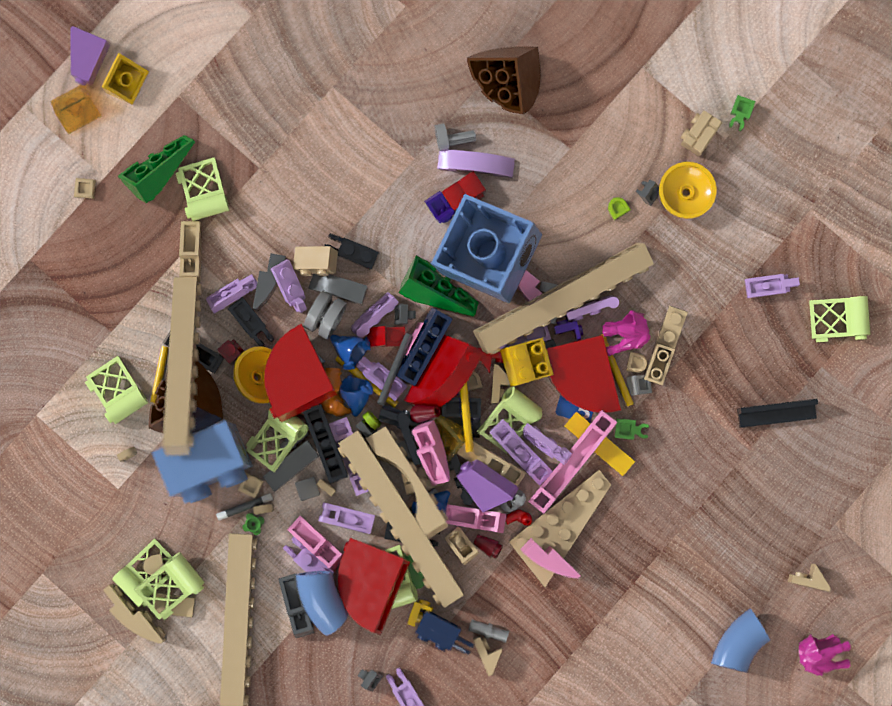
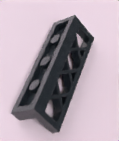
(777, 413)

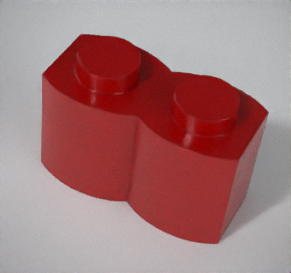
(467, 185)

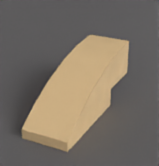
(190, 249)

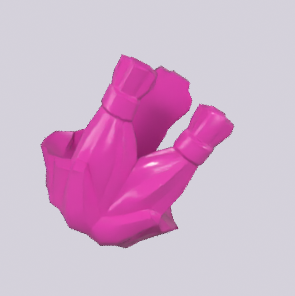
(632, 328)
(817, 654)

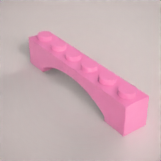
(580, 453)

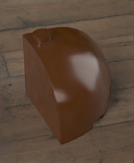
(508, 76)
(207, 403)

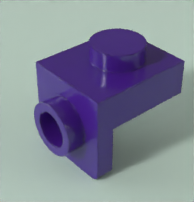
(439, 207)
(564, 326)

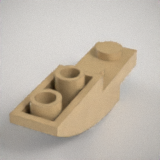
(665, 345)
(494, 461)
(139, 622)

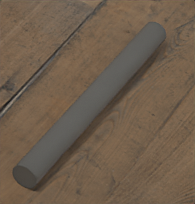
(394, 369)

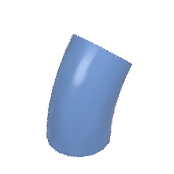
(321, 600)
(740, 643)

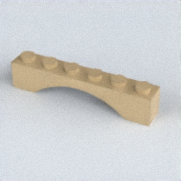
(385, 449)

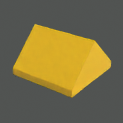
(125, 79)

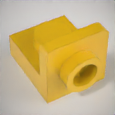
(416, 615)

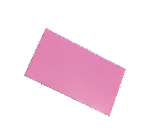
(414, 336)

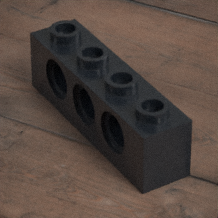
(325, 444)

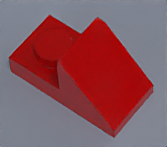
(386, 336)
(487, 357)

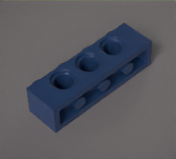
(424, 346)

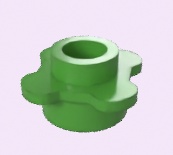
(248, 524)

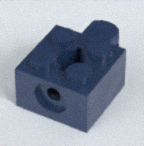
(441, 632)

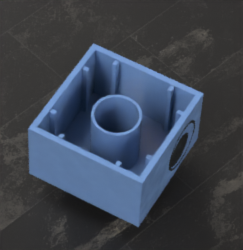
(487, 248)
(216, 457)

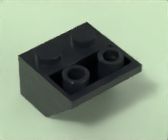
(453, 411)

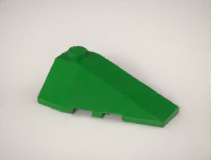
(152, 175)
(430, 288)

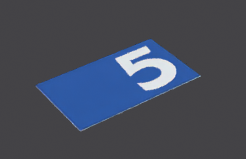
(567, 410)

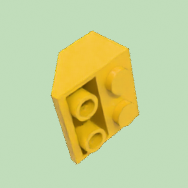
(526, 362)

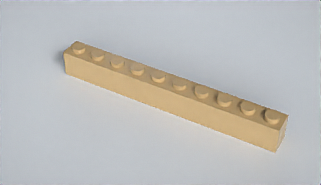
(563, 298)
(181, 366)
(401, 519)
(238, 620)

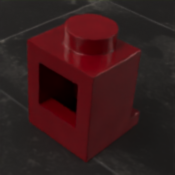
(230, 351)

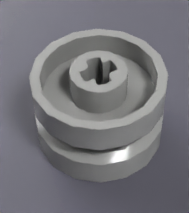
(324, 314)

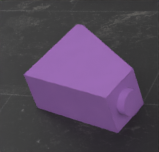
(86, 55)
(485, 485)

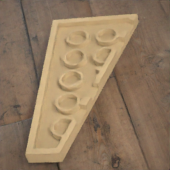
(562, 522)

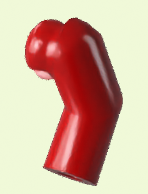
(520, 516)

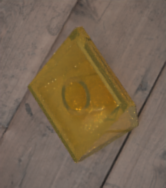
(75, 109)
(451, 436)

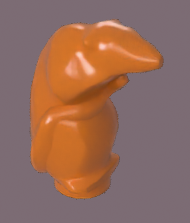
(335, 404)

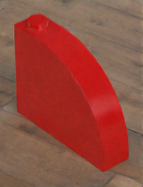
(445, 373)
(584, 375)
(295, 376)
(369, 583)

